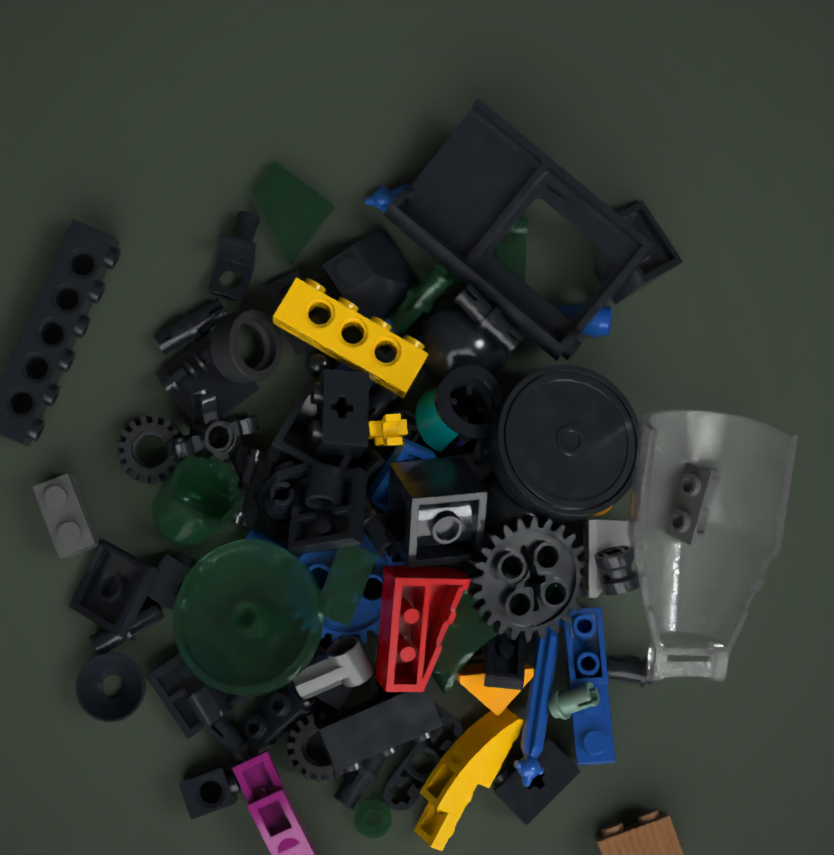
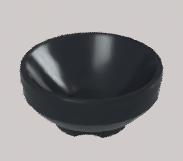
(90, 687)

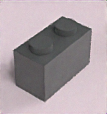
(66, 515)

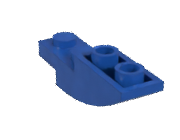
(585, 664)

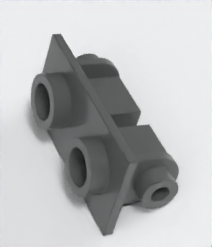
(688, 511)

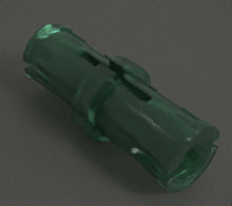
(421, 298)

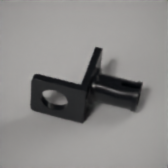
(238, 255)

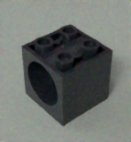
(436, 511)

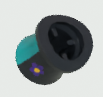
(458, 409)

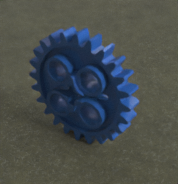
(368, 610)

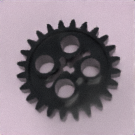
(558, 567)

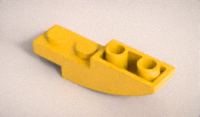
(470, 761)

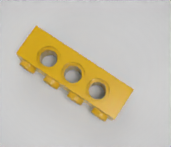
(308, 295)

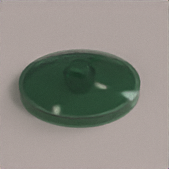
(248, 617)

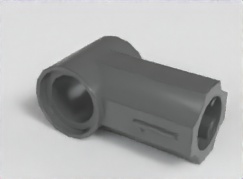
(341, 664)

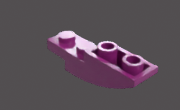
(272, 807)

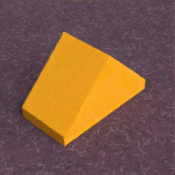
(494, 698)

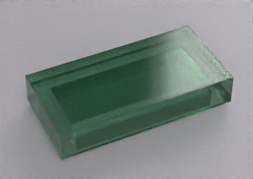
(347, 583)

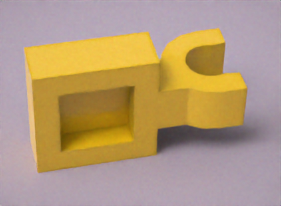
(388, 430)

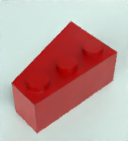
(413, 622)

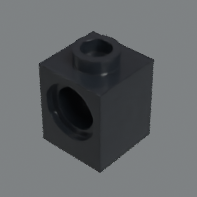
(195, 800)

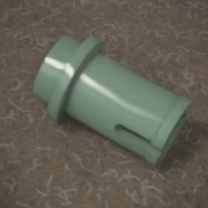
(565, 703)

